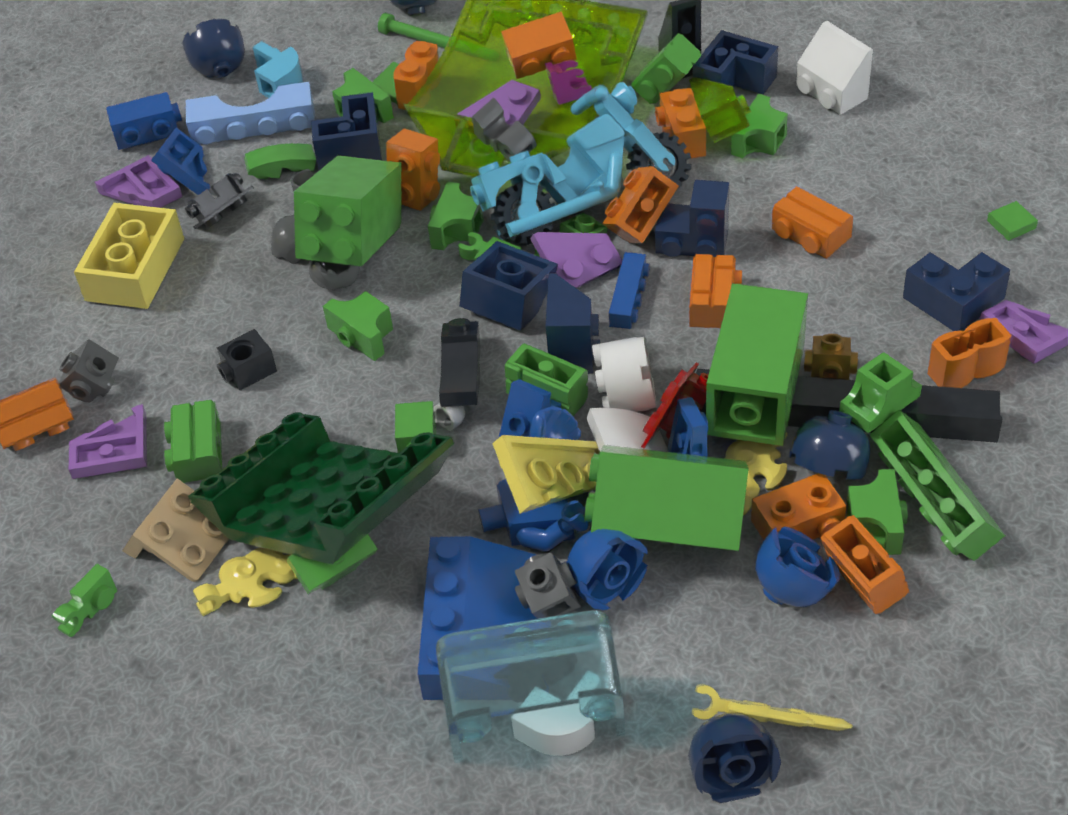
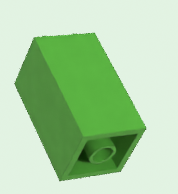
(347, 210)
(756, 364)
(668, 496)

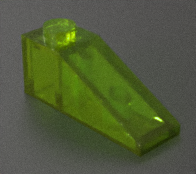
(720, 108)

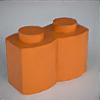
(414, 70)
(969, 354)

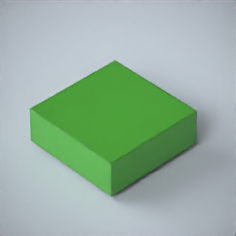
(1012, 220)

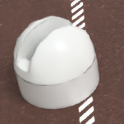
(456, 415)

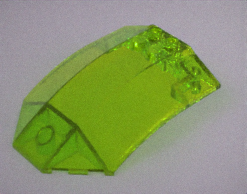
(478, 64)

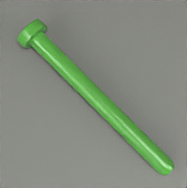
(388, 23)

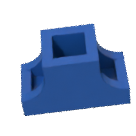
(521, 407)

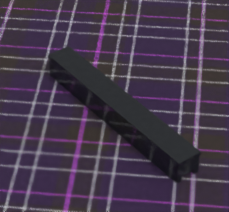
(938, 410)

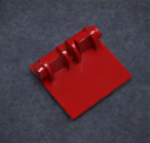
(684, 386)

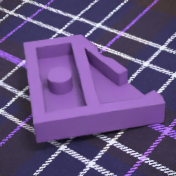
(515, 99)
(140, 185)
(578, 255)
(1029, 329)
(110, 447)

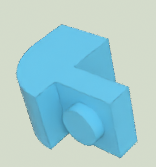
(275, 68)

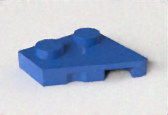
(183, 160)
(688, 429)

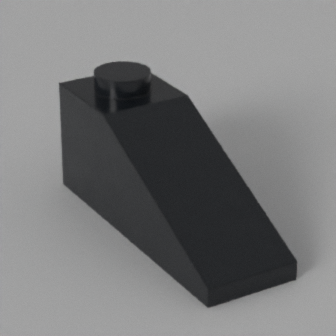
(685, 19)

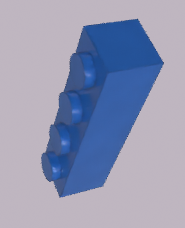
(627, 290)

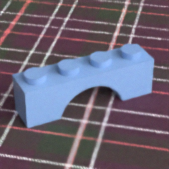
(215, 121)

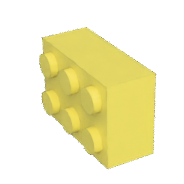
(129, 255)

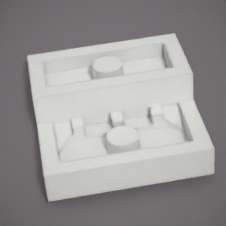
(622, 429)

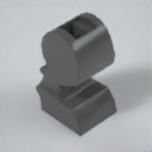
(493, 130)

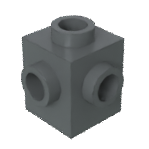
(88, 372)
(546, 586)

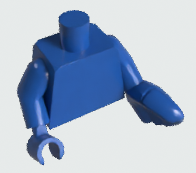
(549, 524)

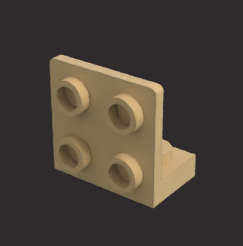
(178, 534)

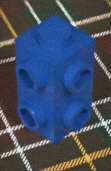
(143, 120)

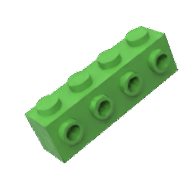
(937, 486)

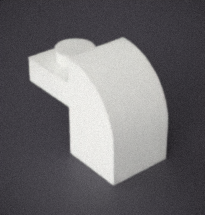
(554, 730)

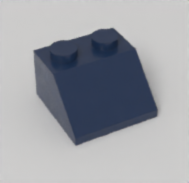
(506, 285)
(570, 324)

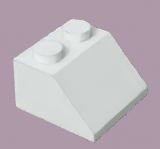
(835, 69)

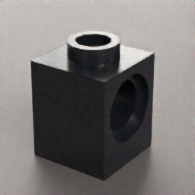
(246, 360)

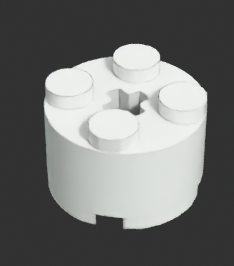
(625, 374)

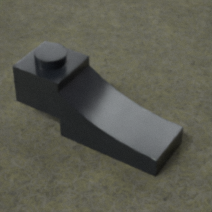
(460, 363)

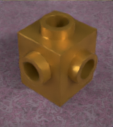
(831, 357)

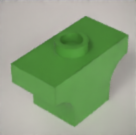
(357, 84)
(765, 131)
(453, 217)
(360, 323)
(879, 392)
(880, 510)
(318, 575)

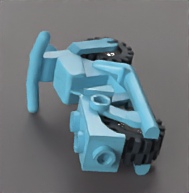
(588, 175)

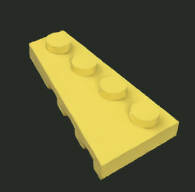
(545, 468)

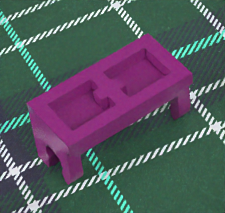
(565, 83)

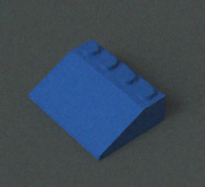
(466, 589)

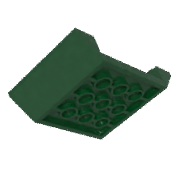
(313, 493)

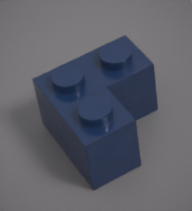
(738, 62)
(350, 135)
(697, 226)
(956, 295)

